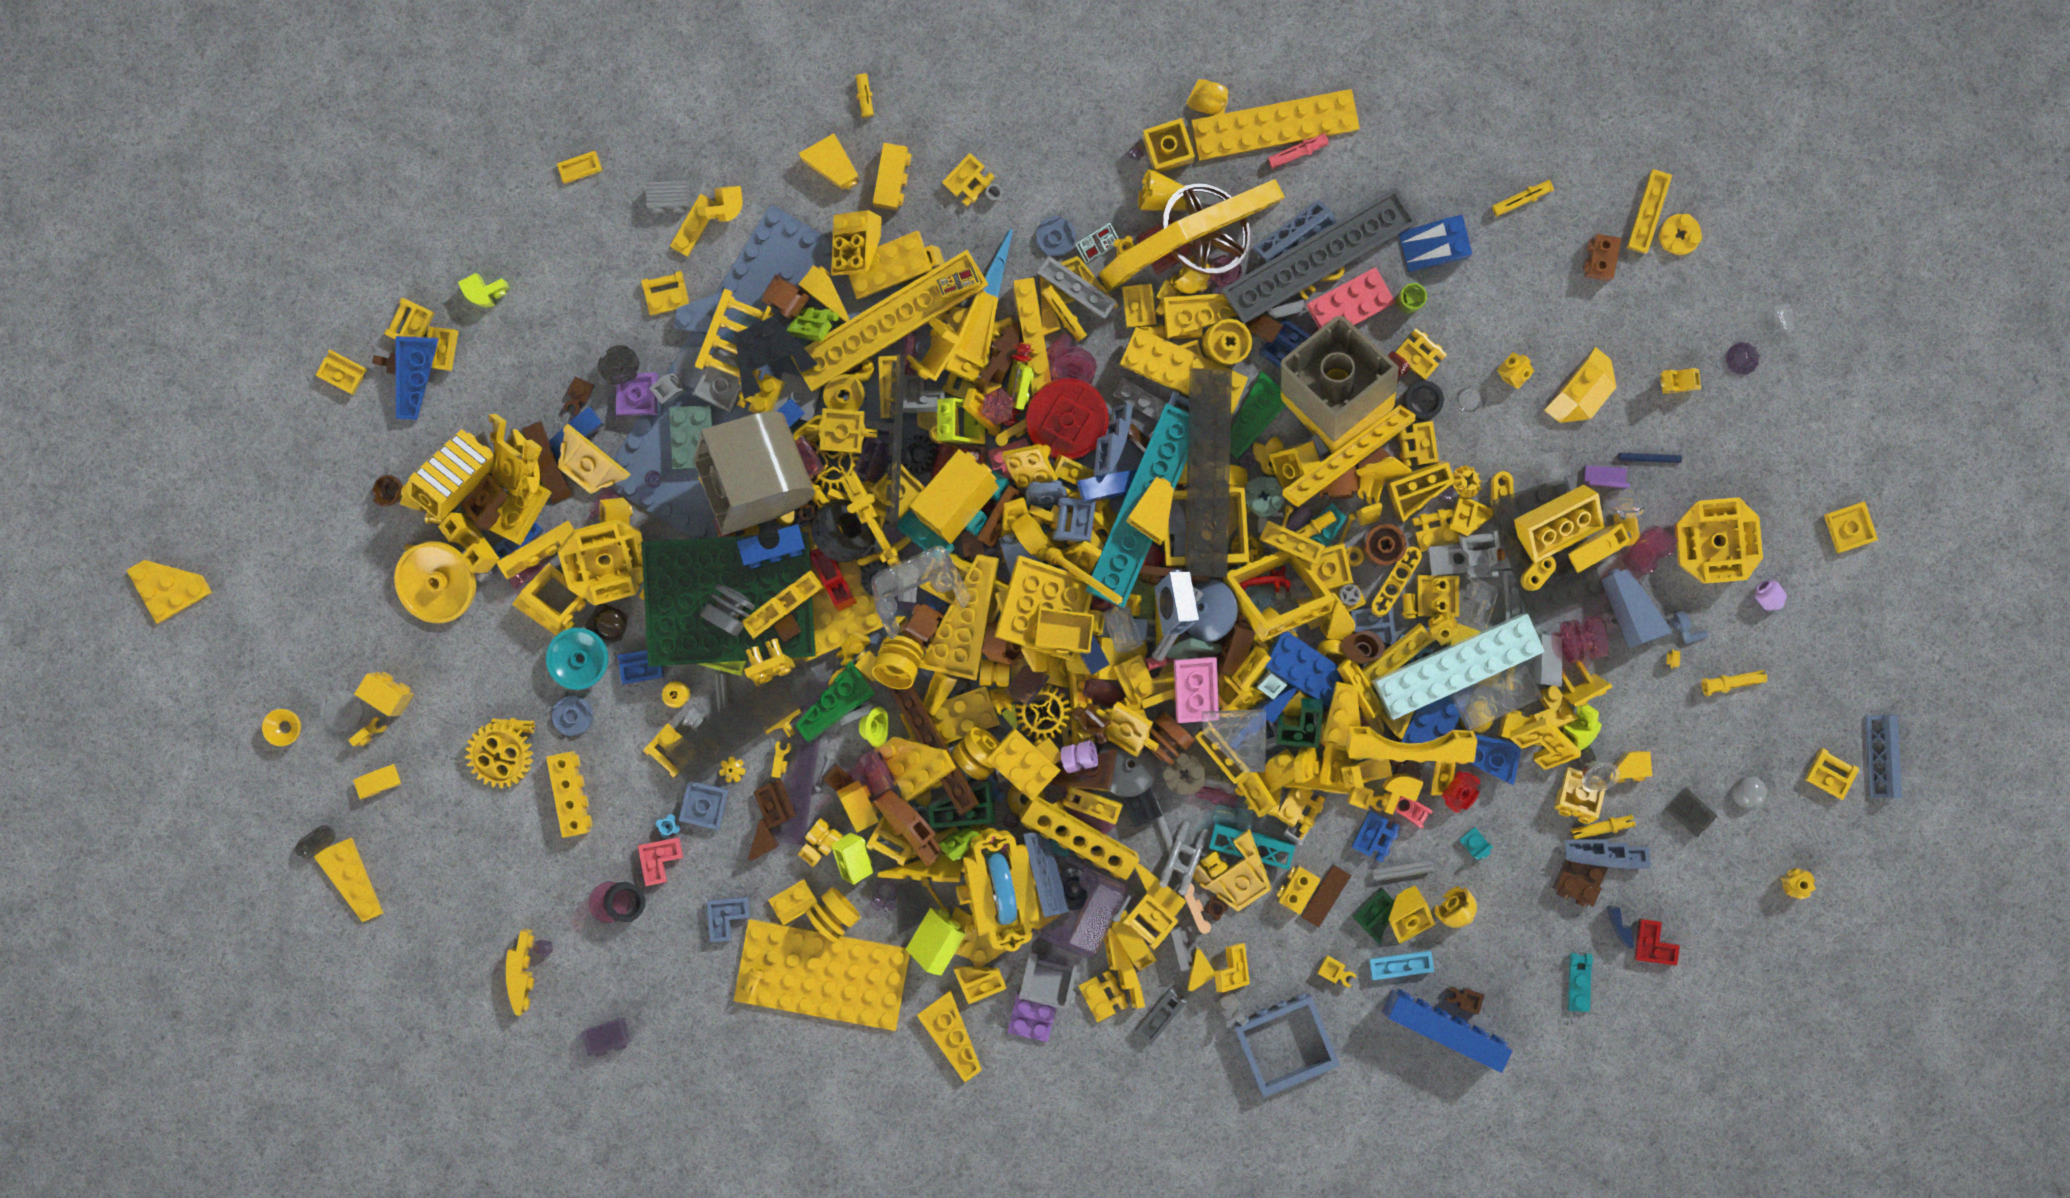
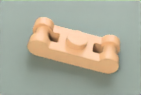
(1196, 908)

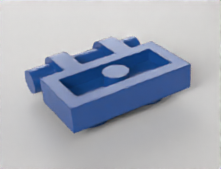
(1370, 833)

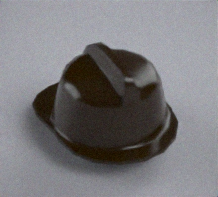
(607, 622)

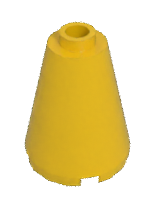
(1157, 192)

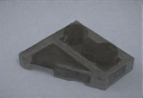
(910, 906)

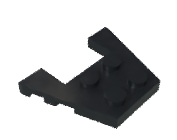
(763, 345)

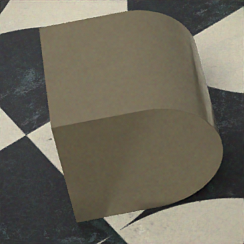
(751, 470)

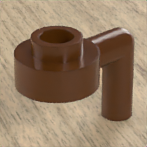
(1042, 711)

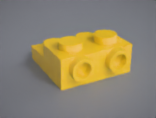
(1575, 801)

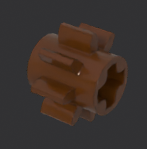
(801, 513)

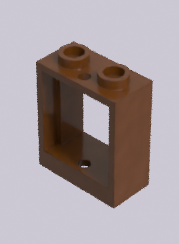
(1235, 646)

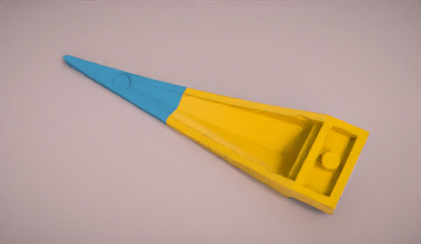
(978, 323)

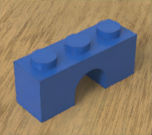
(790, 544)

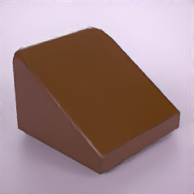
(787, 628)

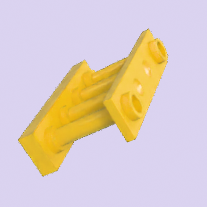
(721, 321)

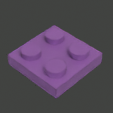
(636, 397)

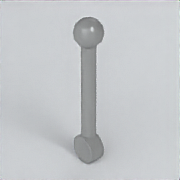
(830, 755)
(1130, 894)

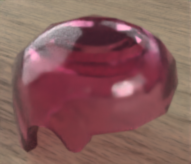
(1226, 278)

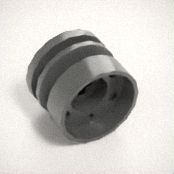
(727, 609)

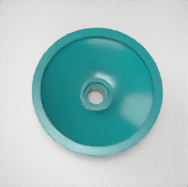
(563, 654)

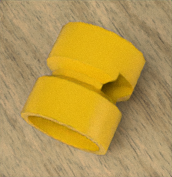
(994, 673)
(823, 836)

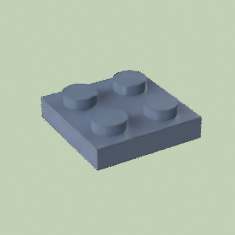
(704, 805)

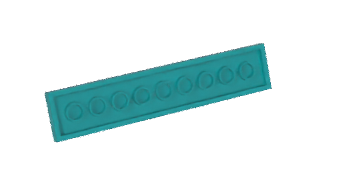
(1126, 545)

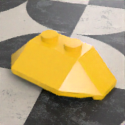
(1584, 390)

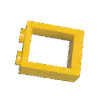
(537, 584)

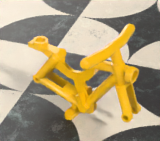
(863, 506)

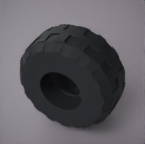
(831, 539)

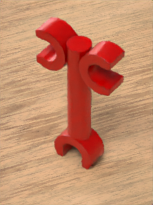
(1275, 577)

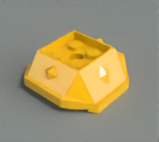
(1739, 536)
(605, 578)

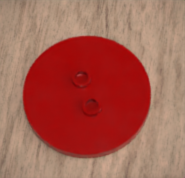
(1067, 417)

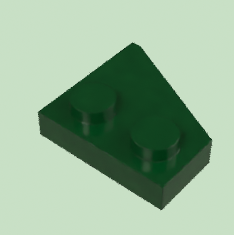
(1374, 914)

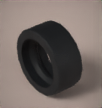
(1435, 389)
(609, 896)

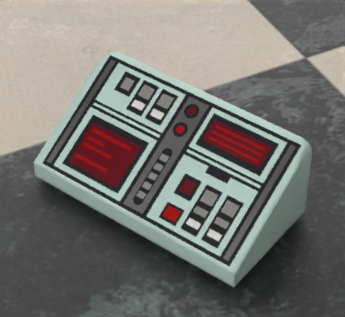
(1096, 243)

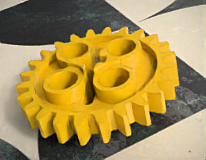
(492, 770)

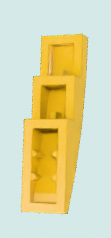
(782, 604)
(1120, 961)

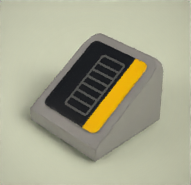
(1295, 834)

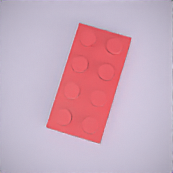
(1353, 300)

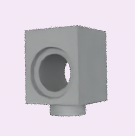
(667, 388)

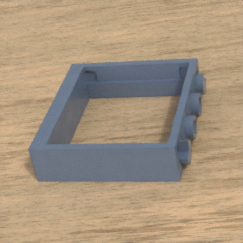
(1302, 1074)

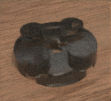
(621, 374)

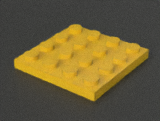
(1034, 587)

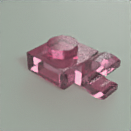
(529, 574)

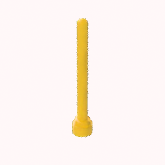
(1056, 557)

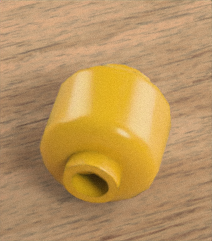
(682, 691)

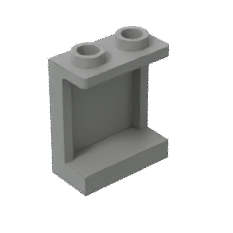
(1048, 983)

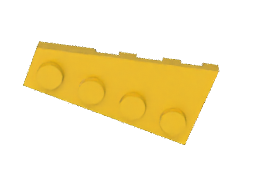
(348, 874)
(949, 1032)

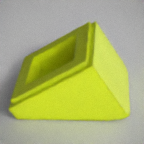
(1010, 717)

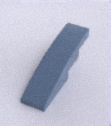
(1112, 444)
(1606, 854)

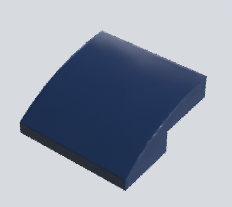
(1286, 341)

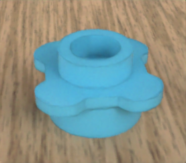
(665, 832)

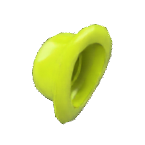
(875, 727)

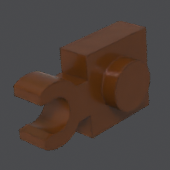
(580, 392)
(1468, 999)

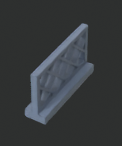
(1046, 874)

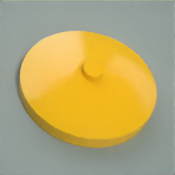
(434, 582)

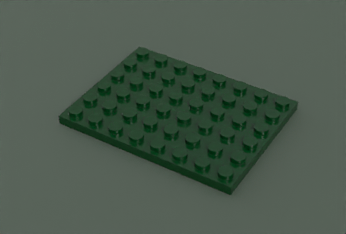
(680, 582)

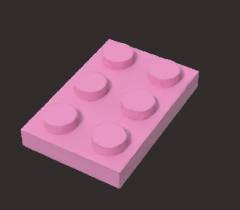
(1195, 688)

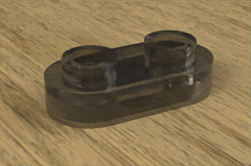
(315, 842)

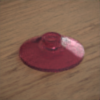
(620, 902)

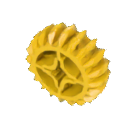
(840, 456)
(1059, 721)

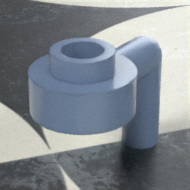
(1682, 623)

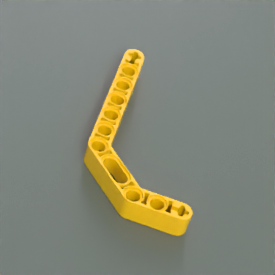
(1187, 230)

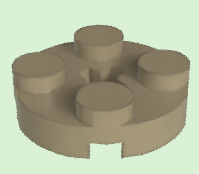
(1196, 775)

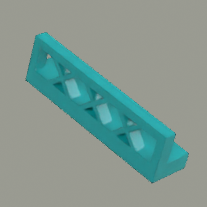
(1259, 839)

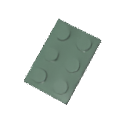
(685, 432)

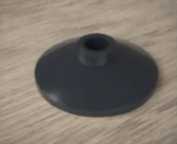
(1069, 878)

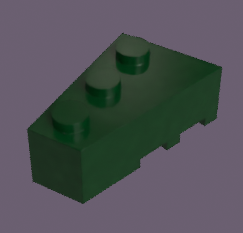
(946, 815)

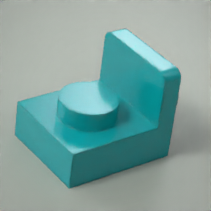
(1476, 844)

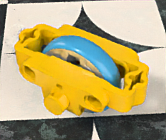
(1000, 889)

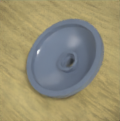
(1218, 612)

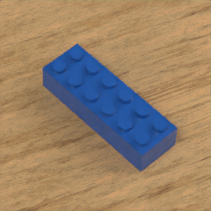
(1450, 1032)

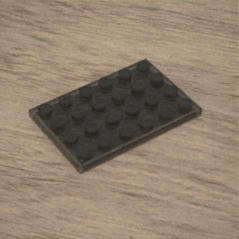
(1564, 584)

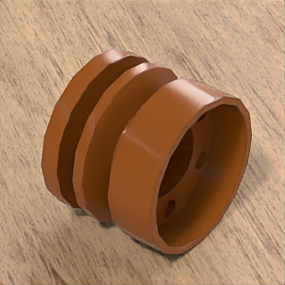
(1169, 737)

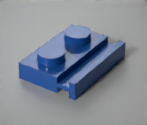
(635, 668)

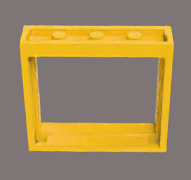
(1233, 559)
(1291, 619)

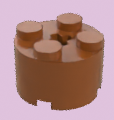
(785, 296)
(1343, 486)
(1394, 540)
(922, 625)
(999, 649)

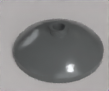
(1135, 780)

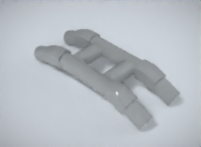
(1195, 854)

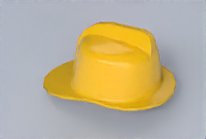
(1208, 97)

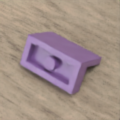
(1605, 477)

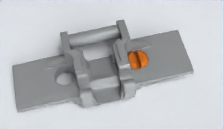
(1475, 563)

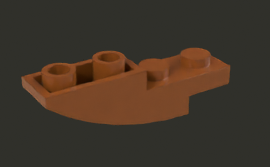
(911, 825)

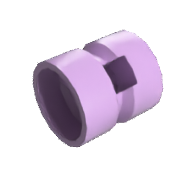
(1079, 756)

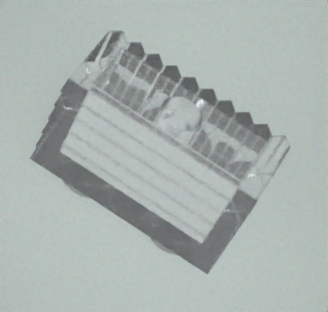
(1122, 629)

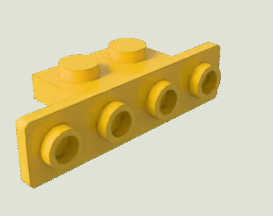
(534, 551)

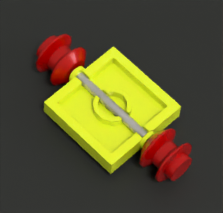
(1019, 380)

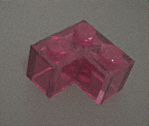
(1652, 545)

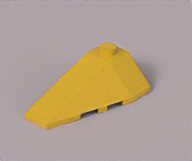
(941, 870)

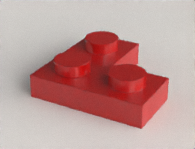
(1650, 948)

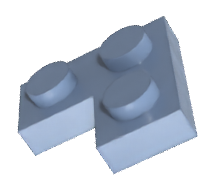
(721, 912)

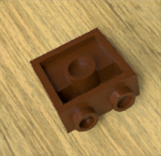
(483, 503)
(1580, 882)

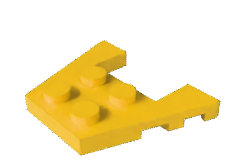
(1049, 319)
(509, 465)
(1242, 881)

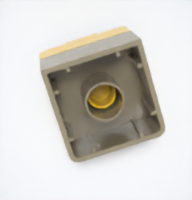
(1338, 383)

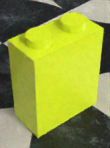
(936, 941)

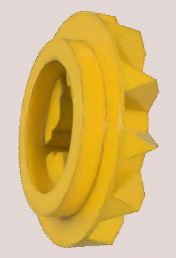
(1460, 484)
(1255, 545)

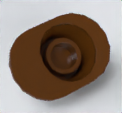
(1363, 647)

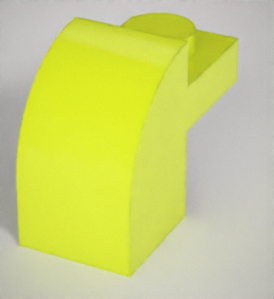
(480, 294)
(1585, 728)

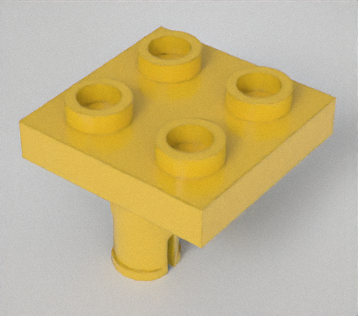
(1029, 465)
(1437, 595)
(761, 670)

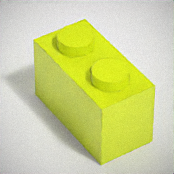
(852, 858)

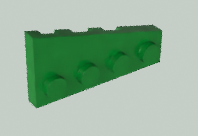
(1256, 414)
(841, 698)

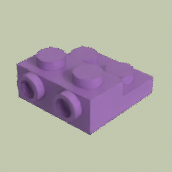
(1031, 1019)

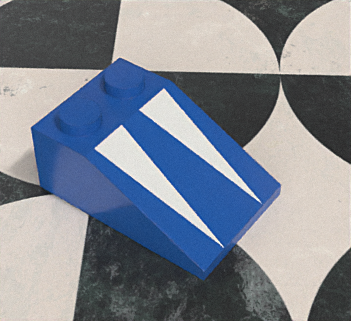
(1435, 243)

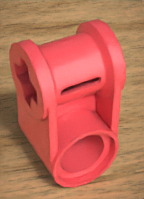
(1414, 812)

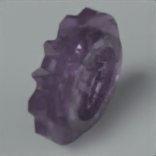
(1734, 361)

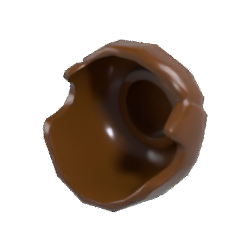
(380, 492)

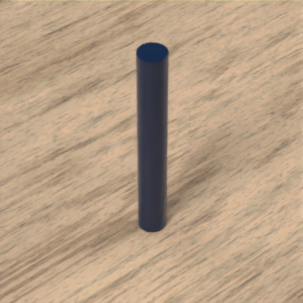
(1640, 457)

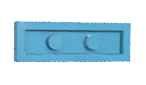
(1401, 965)

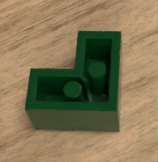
(1304, 729)

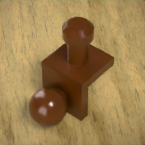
(1091, 722)

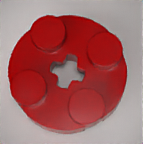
(1461, 791)

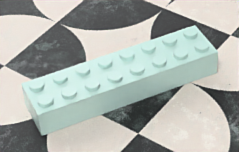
(1458, 666)

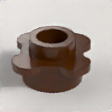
(1216, 914)

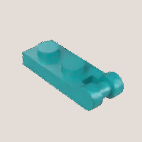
(1579, 982)

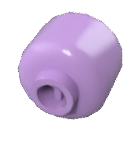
(1770, 595)

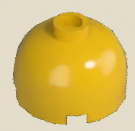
(1189, 280)
(1458, 908)

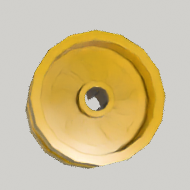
(1233, 333)
(972, 753)

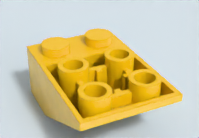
(854, 241)

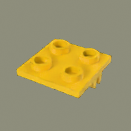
(1374, 475)
(1588, 689)
(1244, 701)

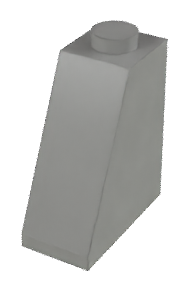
(1548, 665)

